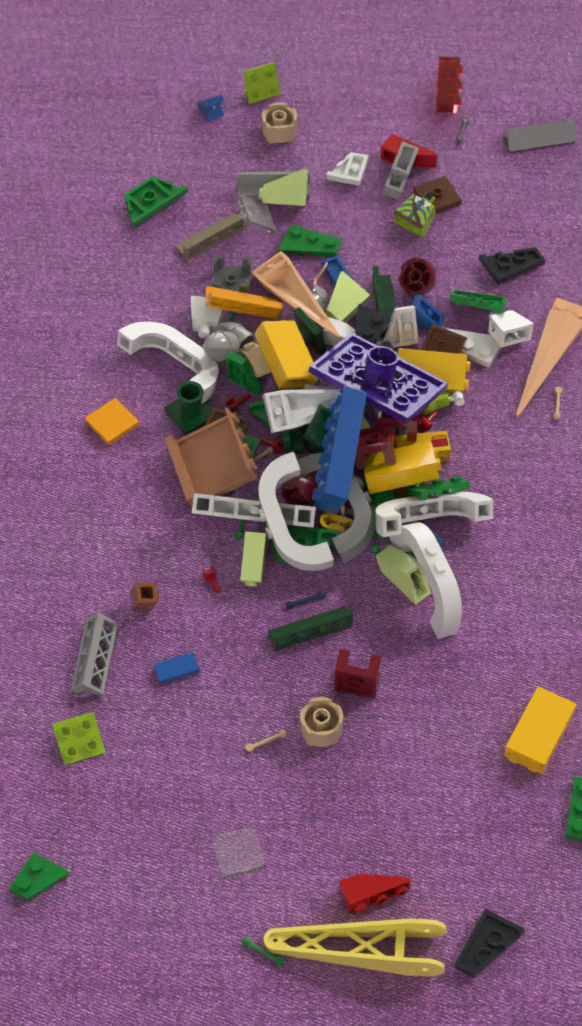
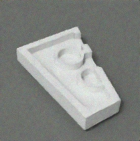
(479, 347)

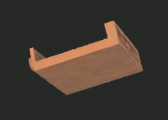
(212, 458)

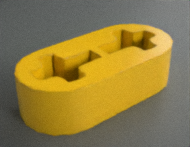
(338, 522)

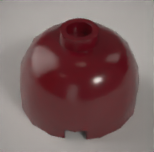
(417, 276)
(299, 490)

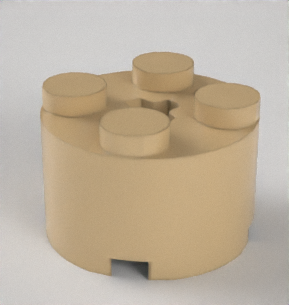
(279, 123)
(321, 722)

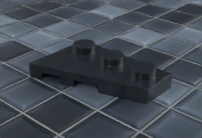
(509, 265)
(487, 942)

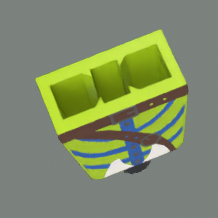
(416, 214)

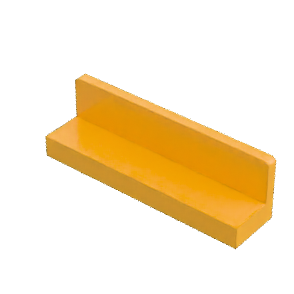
(242, 302)

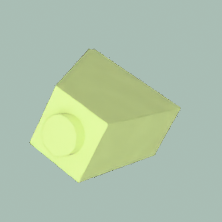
(286, 190)
(346, 298)
(254, 558)
(404, 573)

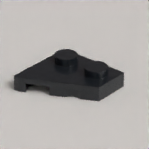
(371, 323)

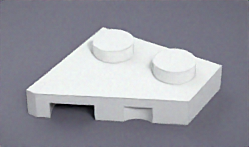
(350, 169)
(403, 327)

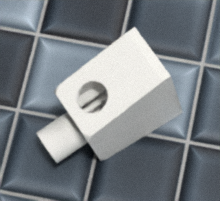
(205, 318)
(509, 328)

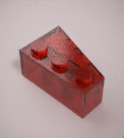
(449, 84)

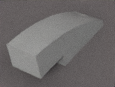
(400, 171)

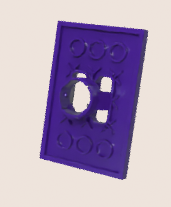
(358, 357)

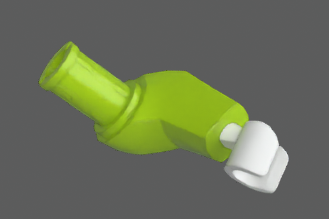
(444, 400)

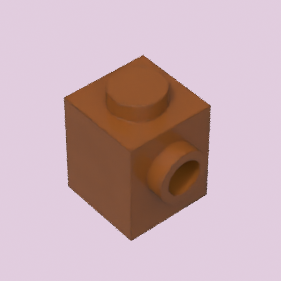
(144, 596)

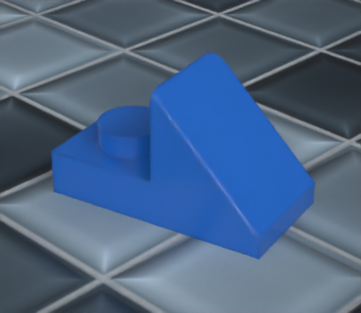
(211, 107)
(426, 313)

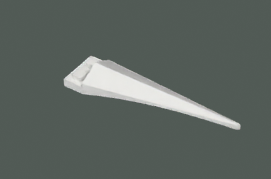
(295, 407)

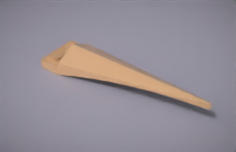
(285, 282)
(560, 331)

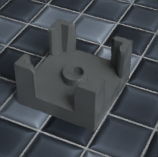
(232, 277)

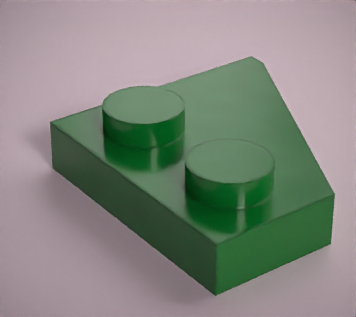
(241, 373)
(37, 877)

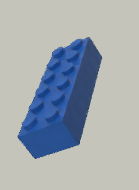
(339, 450)

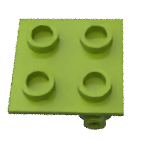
(261, 83)
(78, 738)

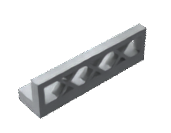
(90, 651)

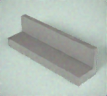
(541, 135)
(251, 182)

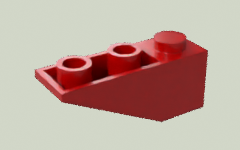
(424, 156)
(367, 889)

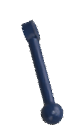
(290, 604)

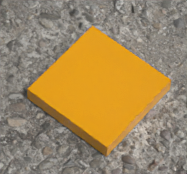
(112, 421)

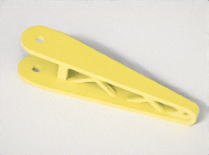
(378, 929)

